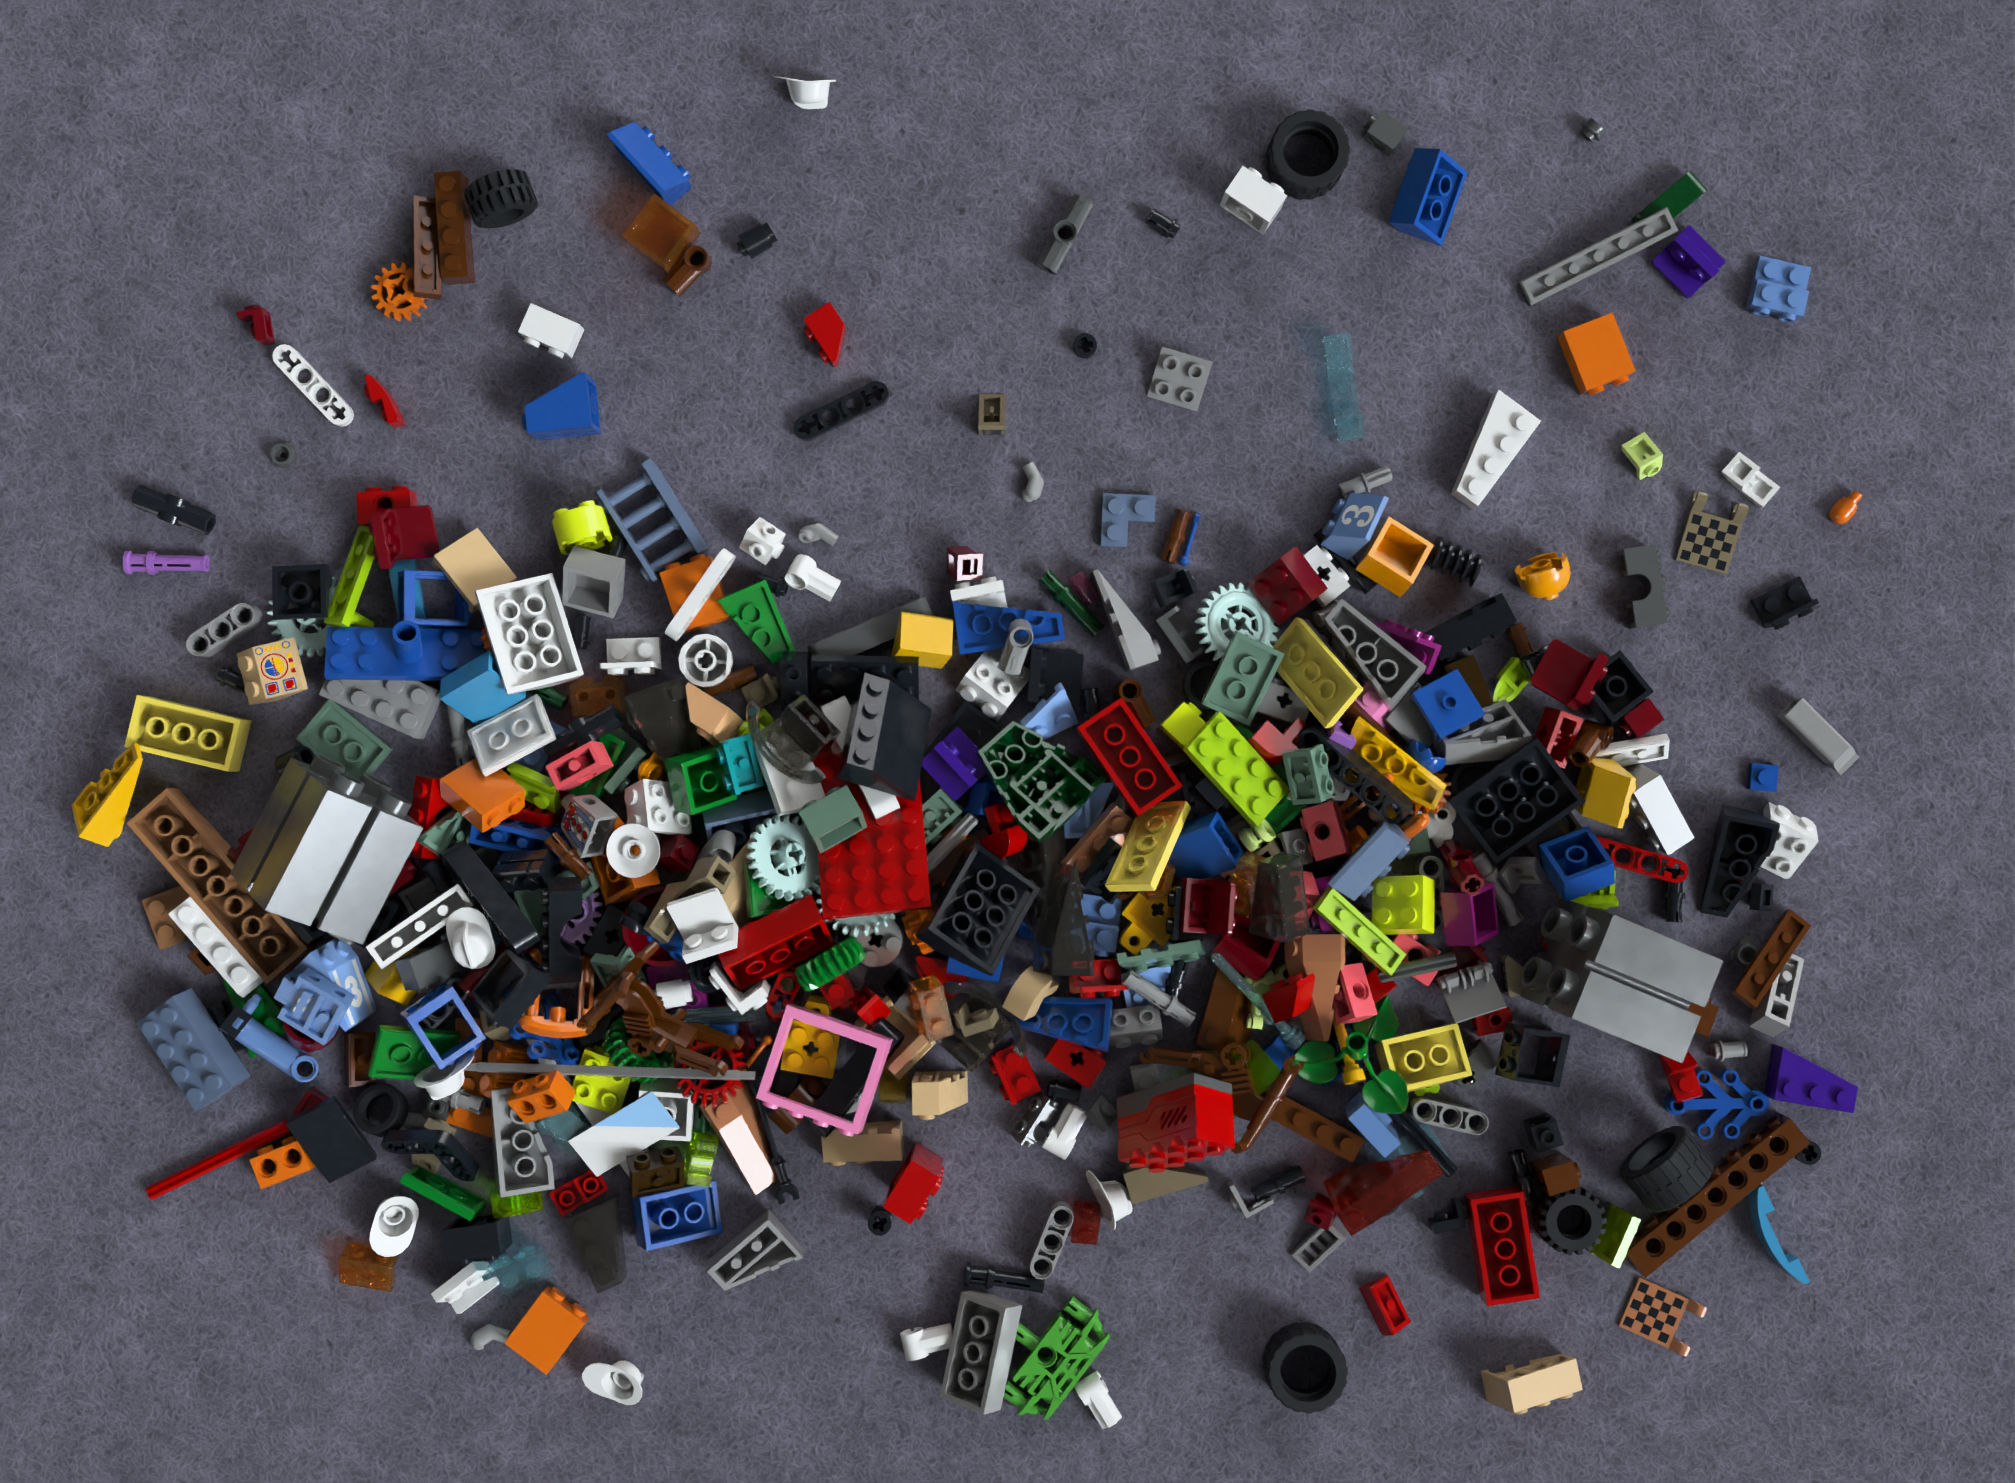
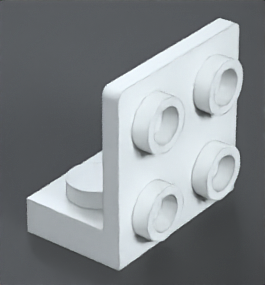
(634, 654)
(704, 925)

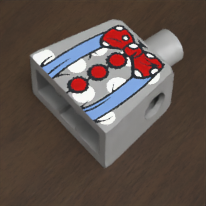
(587, 824)

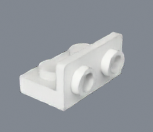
(466, 1287)

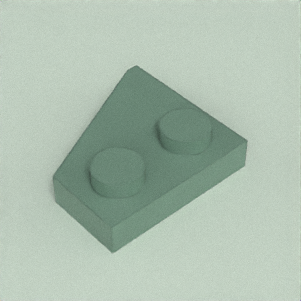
(446, 832)

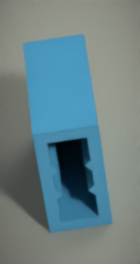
(477, 690)

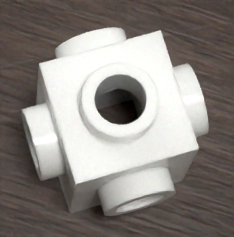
(763, 541)

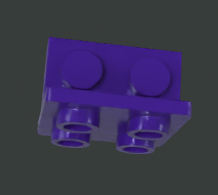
(1688, 262)
(954, 764)

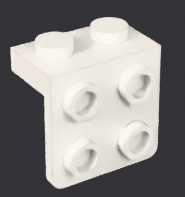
(987, 593)
(991, 687)
(652, 805)
(1793, 843)
(753, 997)

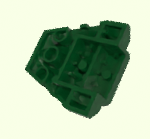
(1038, 779)

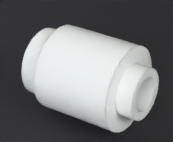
(674, 993)

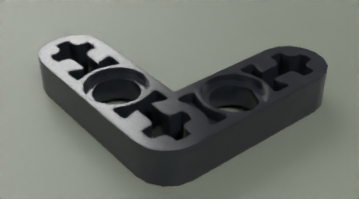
(434, 1142)

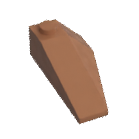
(1324, 958)
(743, 1136)

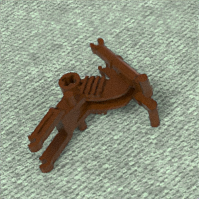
(651, 1025)
(1246, 1100)

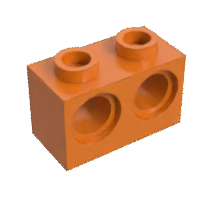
(541, 1096)
(284, 1163)

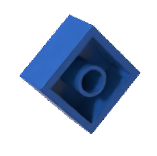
(1577, 864)

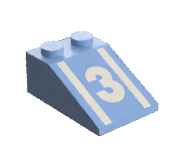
(342, 966)

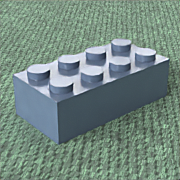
(193, 1049)

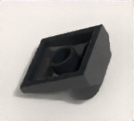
(300, 591)

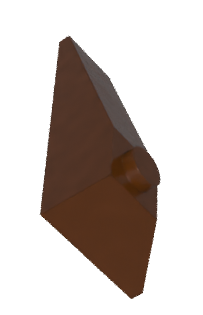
(1223, 1015)

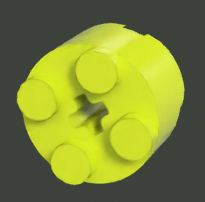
(581, 527)

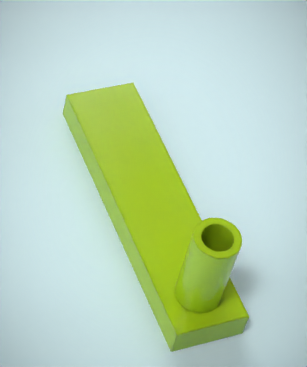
(351, 583)
(1359, 931)

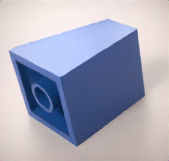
(564, 411)

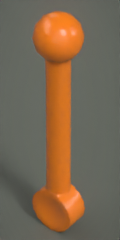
(767, 1039)

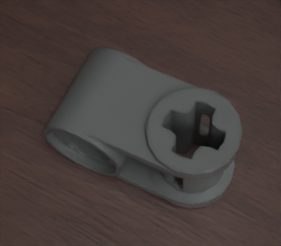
(1481, 1060)

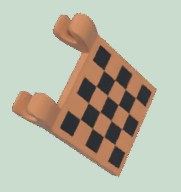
(1657, 1313)

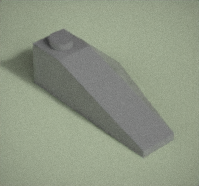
(1132, 638)
(518, 1151)

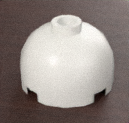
(705, 660)

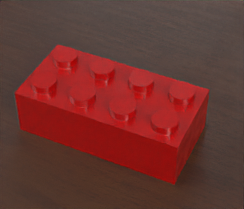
(1128, 757)
(777, 942)
(913, 1183)
(1502, 1245)

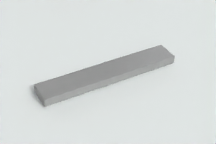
(1598, 256)

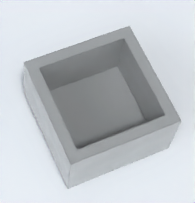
(593, 582)

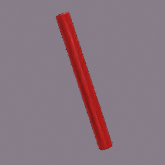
(217, 1160)

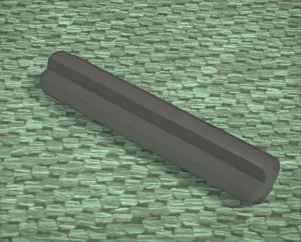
(1420, 967)

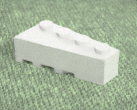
(1496, 443)

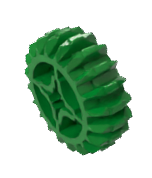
(830, 964)
(620, 1055)

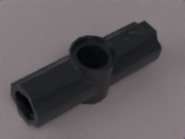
(173, 510)
(584, 730)

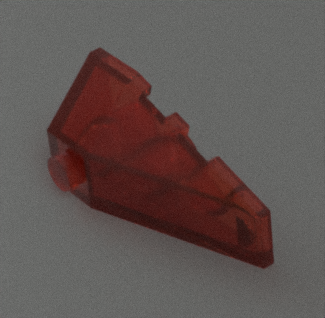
(1372, 1190)

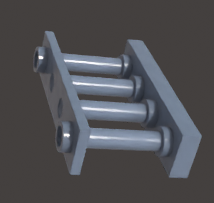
(664, 499)

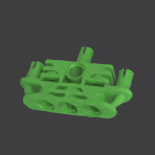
(1069, 1367)

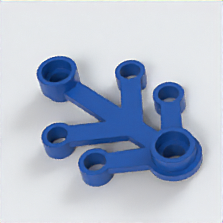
(561, 1048)
(1722, 1104)

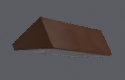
(357, 1056)

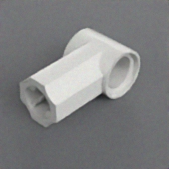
(805, 574)
(1062, 1136)
(921, 1341)
(1095, 1395)

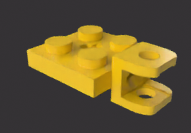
(1144, 924)
(821, 1062)

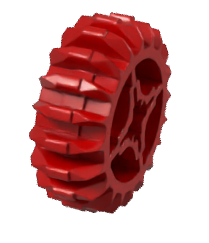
(701, 1091)

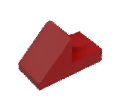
(869, 1007)
(1681, 1077)

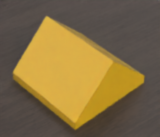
(924, 638)
(388, 981)

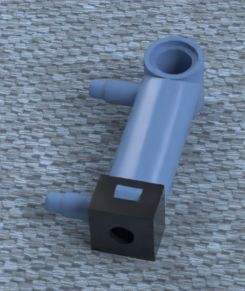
(265, 1042)

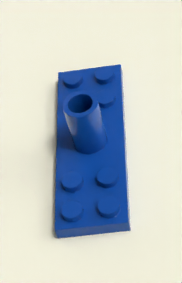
(399, 652)

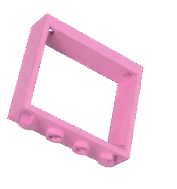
(838, 1027)

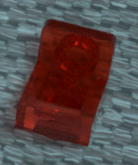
(1086, 1222)

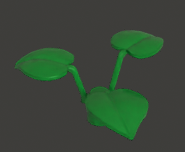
(1383, 1093)

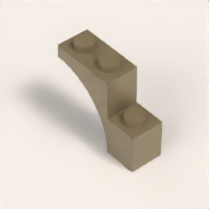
(706, 874)

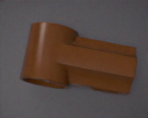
(686, 273)
(1135, 702)
(1590, 740)

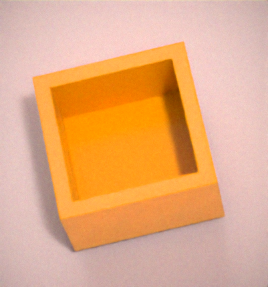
(1394, 557)

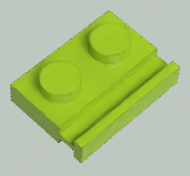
(538, 787)
(1618, 1236)

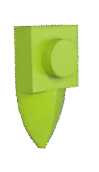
(1510, 681)

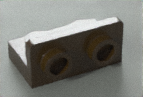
(656, 1171)

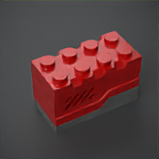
(1175, 1123)

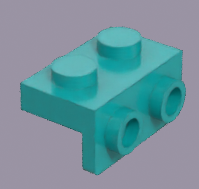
(739, 763)

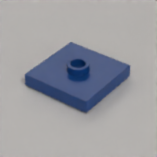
(1447, 704)

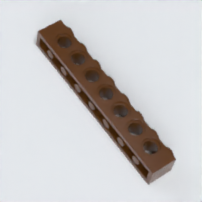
(1728, 1194)

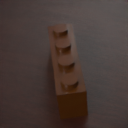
(454, 228)
(1318, 1128)

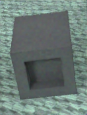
(1384, 132)

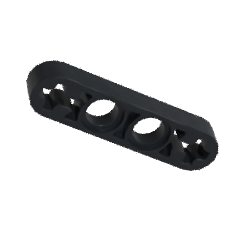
(843, 414)

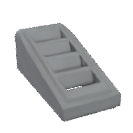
(1340, 1236)

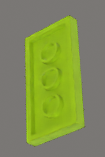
(1236, 769)

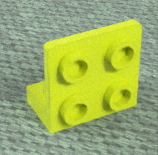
(600, 1092)

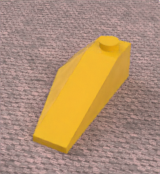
(104, 805)

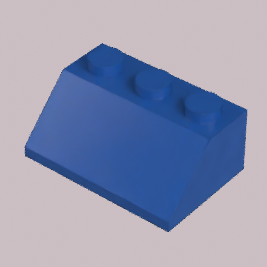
(650, 161)
(1428, 195)

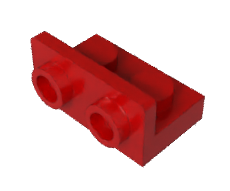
(1105, 979)
(1015, 1074)

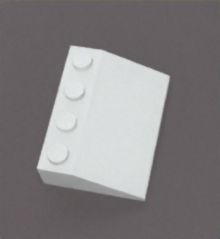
(529, 634)

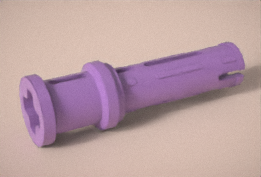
(153, 563)

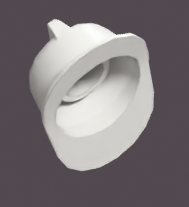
(808, 93)
(470, 938)
(444, 1081)
(1113, 1199)
(393, 1225)
(615, 1381)

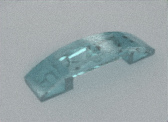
(1342, 387)

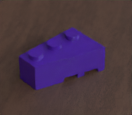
(1805, 1083)

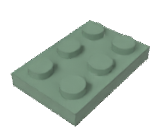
(1242, 678)
(344, 740)

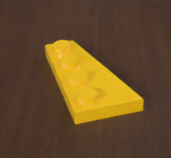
(1387, 757)

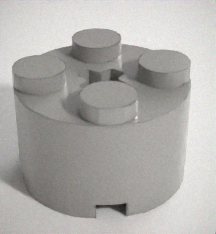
(890, 944)

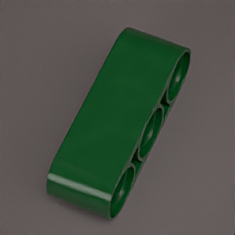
(1675, 198)

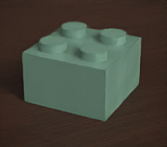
(832, 818)

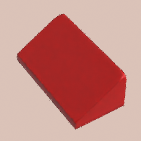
(1385, 1305)

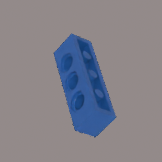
(516, 836)

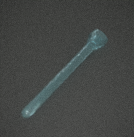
(1291, 1036)

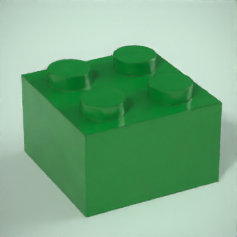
(697, 781)

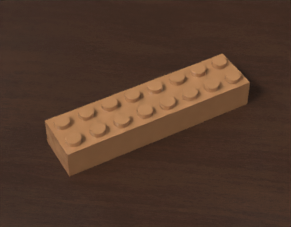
(200, 864)

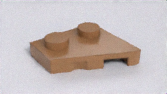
(157, 909)

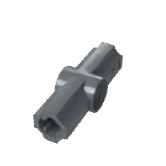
(1071, 220)

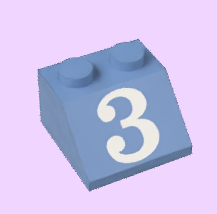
(1353, 523)

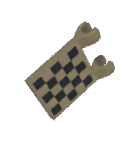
(1709, 539)

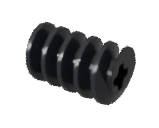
(1455, 560)

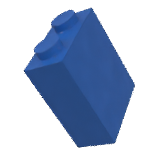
(1205, 848)

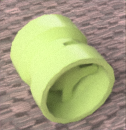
(1255, 836)

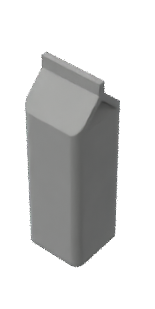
(1818, 735)

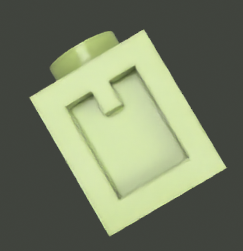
(1643, 455)

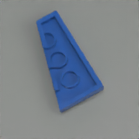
(986, 627)
(1074, 1020)

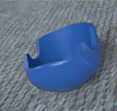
(1423, 755)

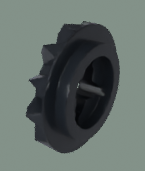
(700, 982)

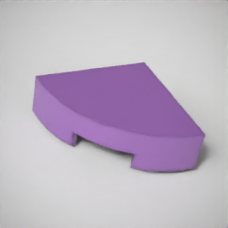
(1340, 736)

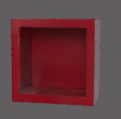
(1287, 585)
(1246, 951)

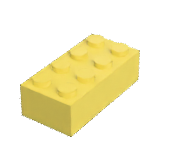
(188, 733)

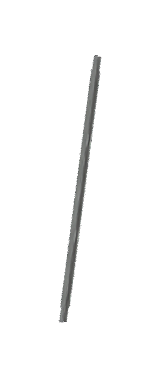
(607, 1071)

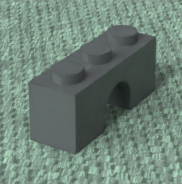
(1644, 564)

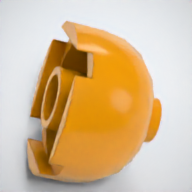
(1544, 576)

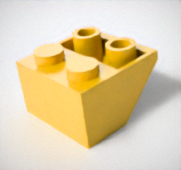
(1606, 791)

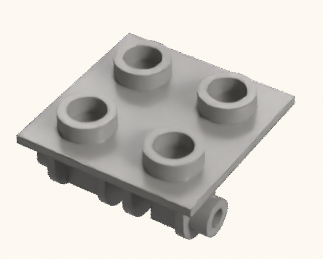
(1179, 378)
(1409, 721)
(1471, 992)

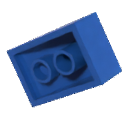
(676, 1216)

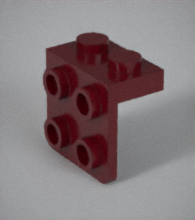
(403, 534)
(1568, 674)
(1207, 906)

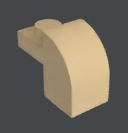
(1029, 993)

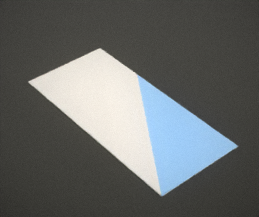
(624, 1134)

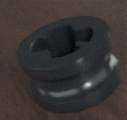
(1080, 352)
(1811, 1159)

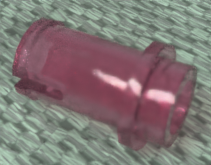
(1083, 586)

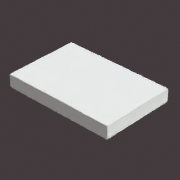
(511, 735)
(786, 793)

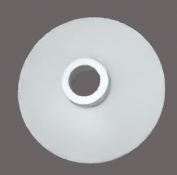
(621, 855)

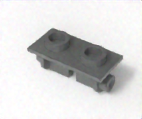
(1027, 1130)

